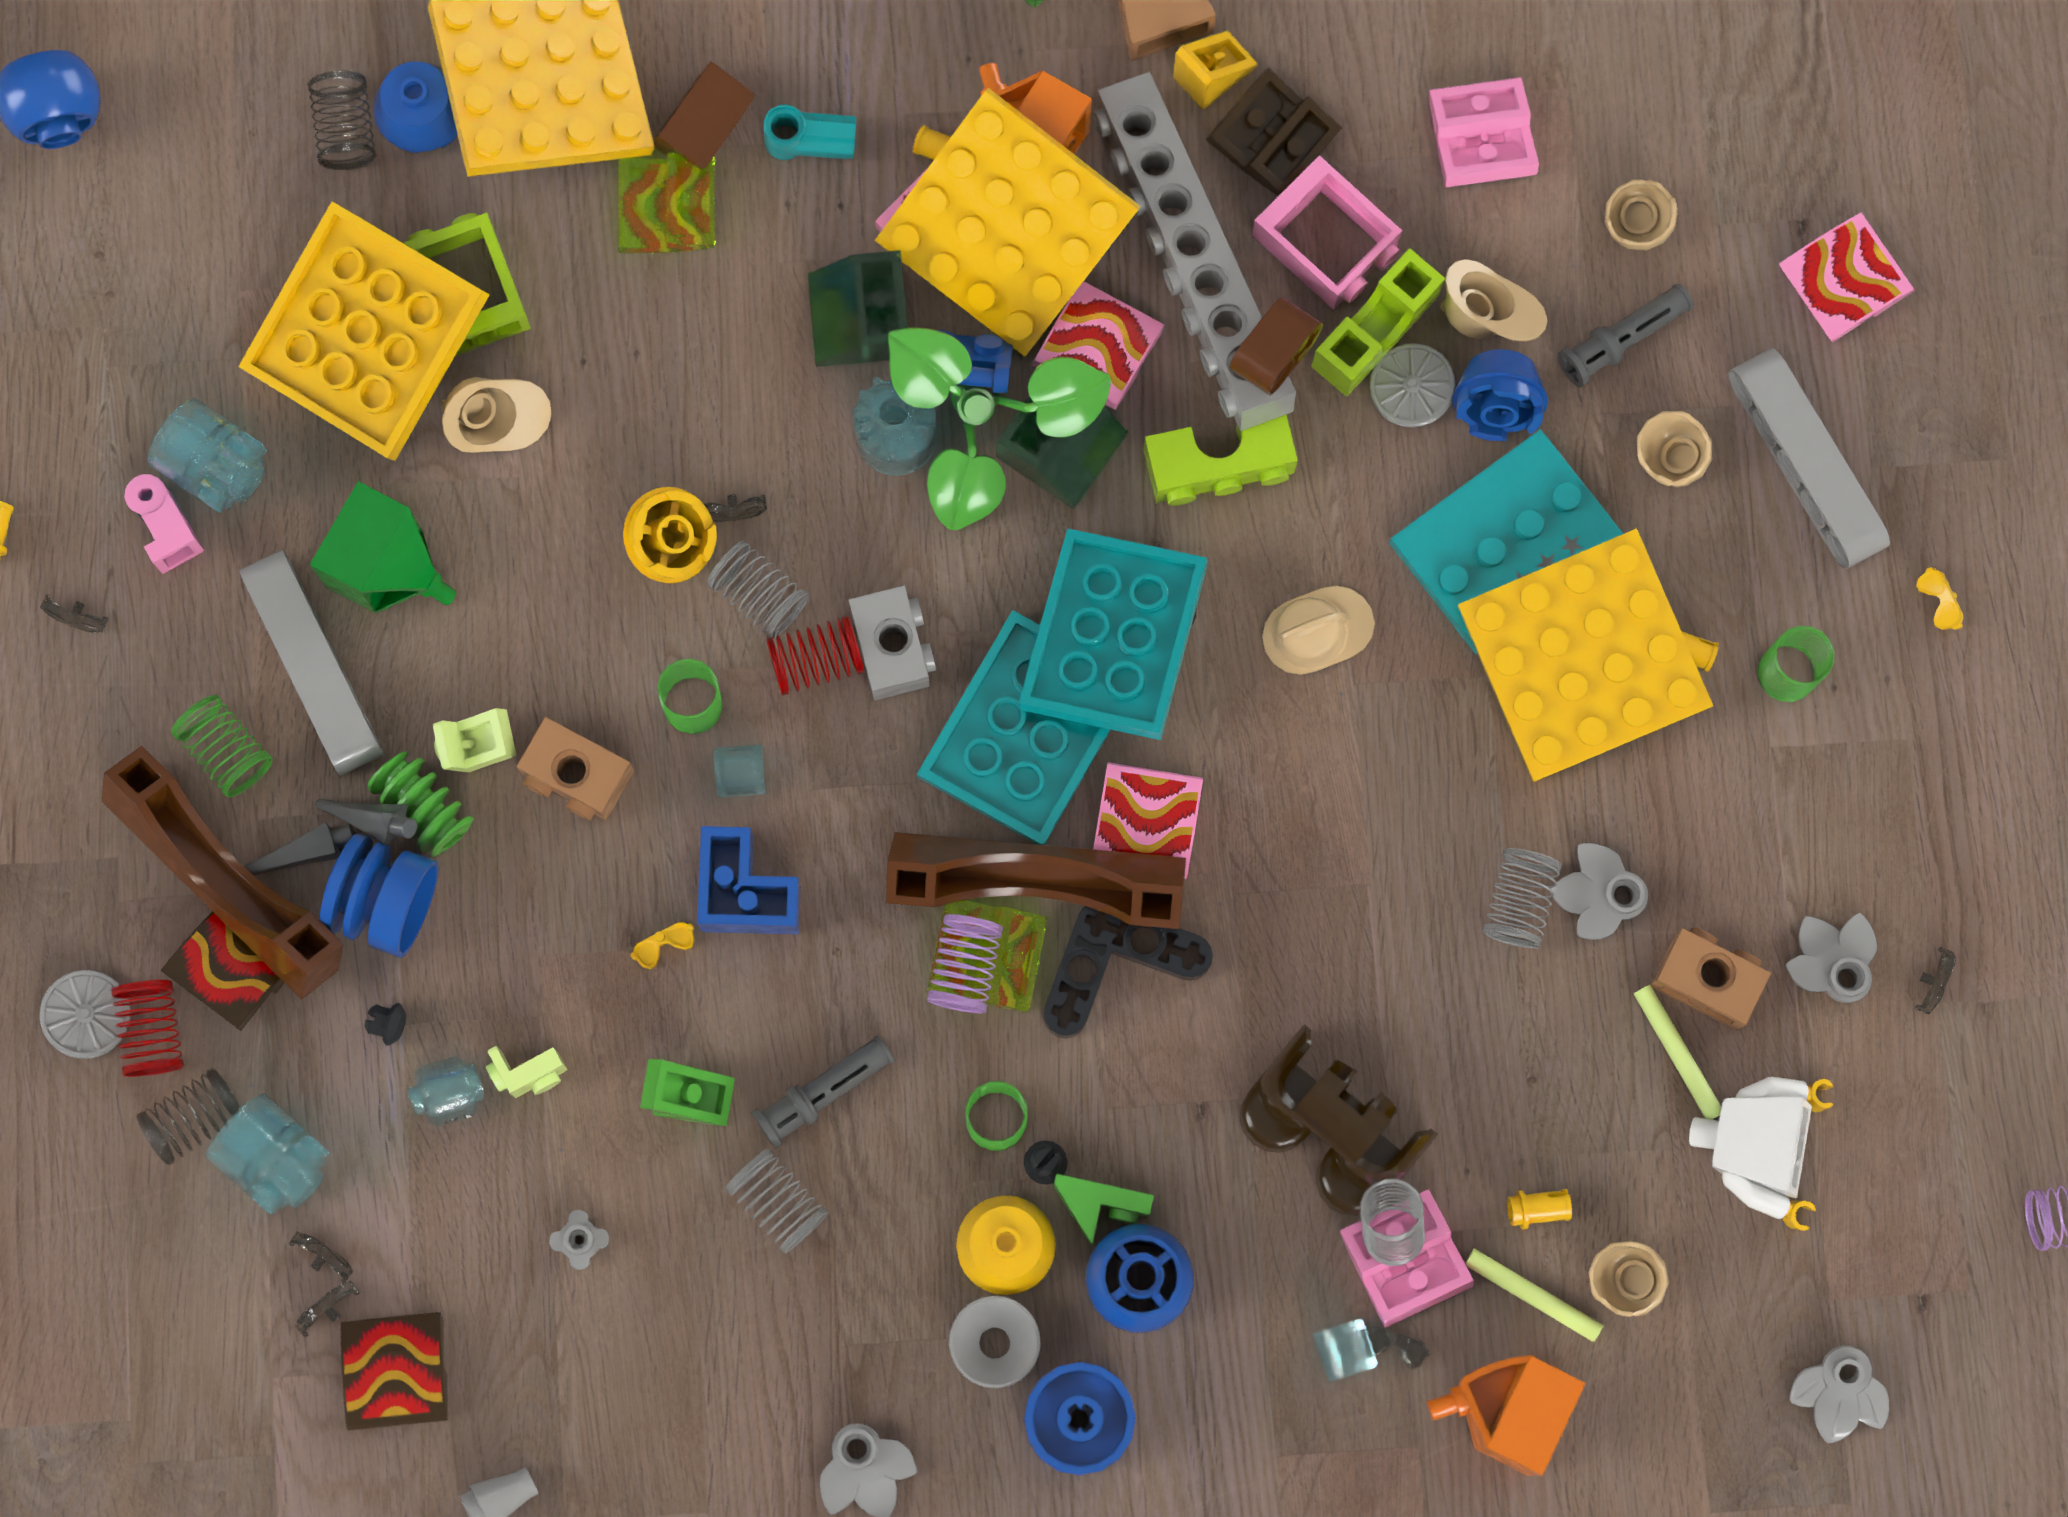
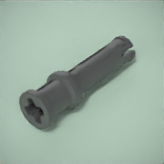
(1608, 344)
(803, 1103)

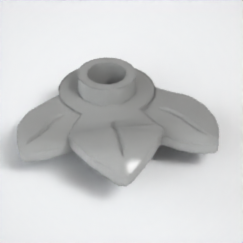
(1593, 889)
(1830, 951)
(1839, 1401)
(866, 1479)

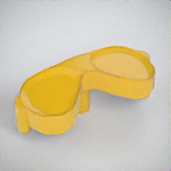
(1948, 612)
(677, 935)

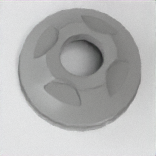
(988, 1314)

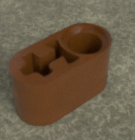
(1276, 346)

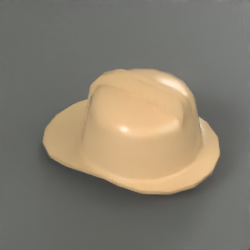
(1488, 305)
(495, 414)
(1318, 630)

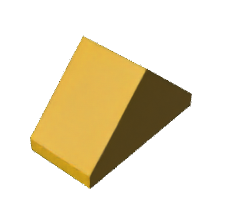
(1211, 67)

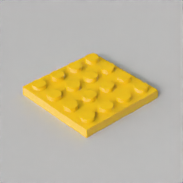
(539, 83)
(1007, 222)
(363, 331)
(1585, 655)

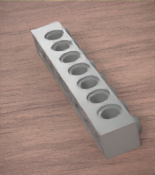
(1139, 105)

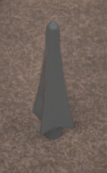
(378, 820)
(314, 846)

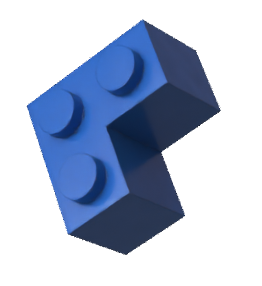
(734, 898)

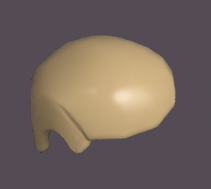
(1641, 214)
(1674, 448)
(1628, 1278)

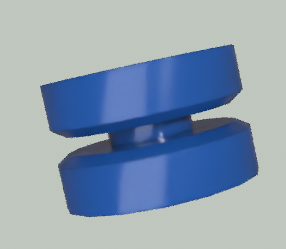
(1108, 1411)

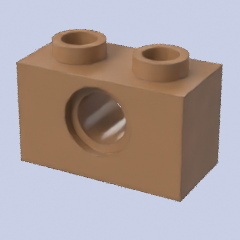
(558, 746)
(1682, 980)

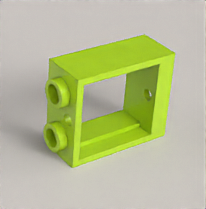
(492, 323)

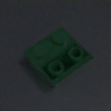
(856, 307)
(1060, 464)

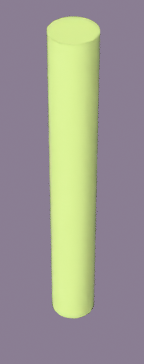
(1678, 1052)
(1533, 1295)

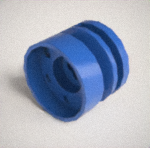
(369, 891)

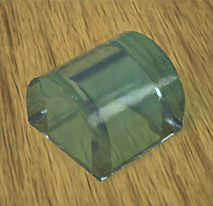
(739, 770)
(1345, 1350)

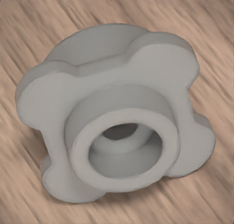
(577, 1225)

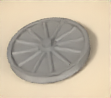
(1412, 385)
(80, 1014)

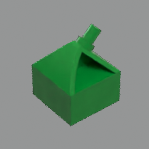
(378, 554)

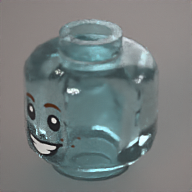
(446, 1091)

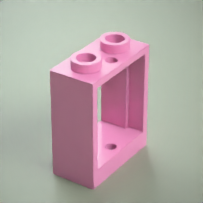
(1324, 178)

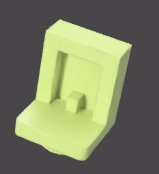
(474, 741)
(535, 1075)

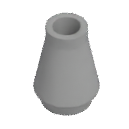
(499, 1495)

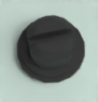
(388, 1022)
(1044, 1161)

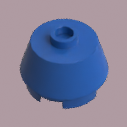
(415, 108)
(1500, 395)

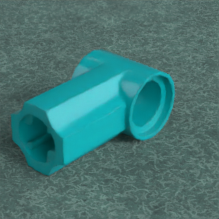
(816, 134)

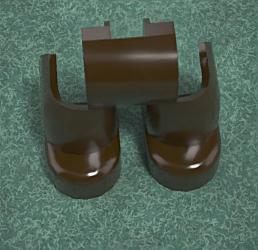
(1291, 1104)

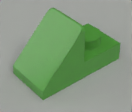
(686, 1093)
(1086, 1198)

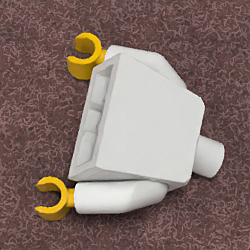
(1763, 1143)

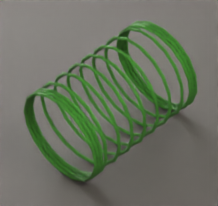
(688, 669)
(1820, 671)
(187, 734)
(996, 1087)

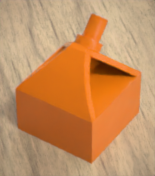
(1047, 103)
(1513, 1410)

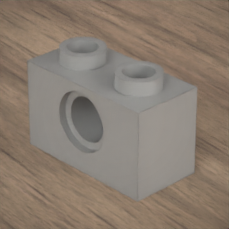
(888, 671)

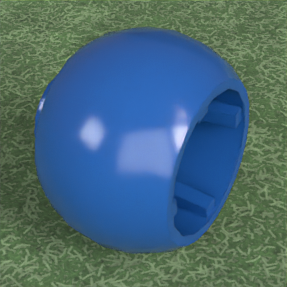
(49, 98)
(1171, 1251)

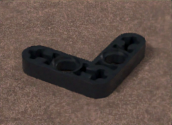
(1100, 950)

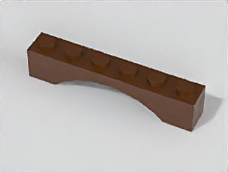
(953, 869)
(275, 929)

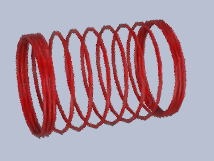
(850, 643)
(149, 988)

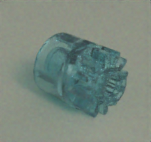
(890, 447)
(207, 456)
(268, 1155)

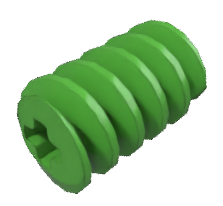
(436, 823)

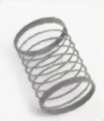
(733, 569)
(1490, 929)
(749, 1172)
(1417, 1230)

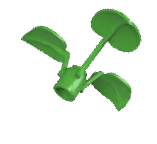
(932, 363)

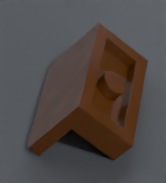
(704, 116)

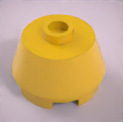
(669, 535)
(1005, 1245)

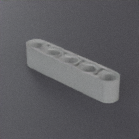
(1809, 458)
(311, 662)

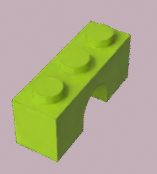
(1386, 316)
(1182, 471)

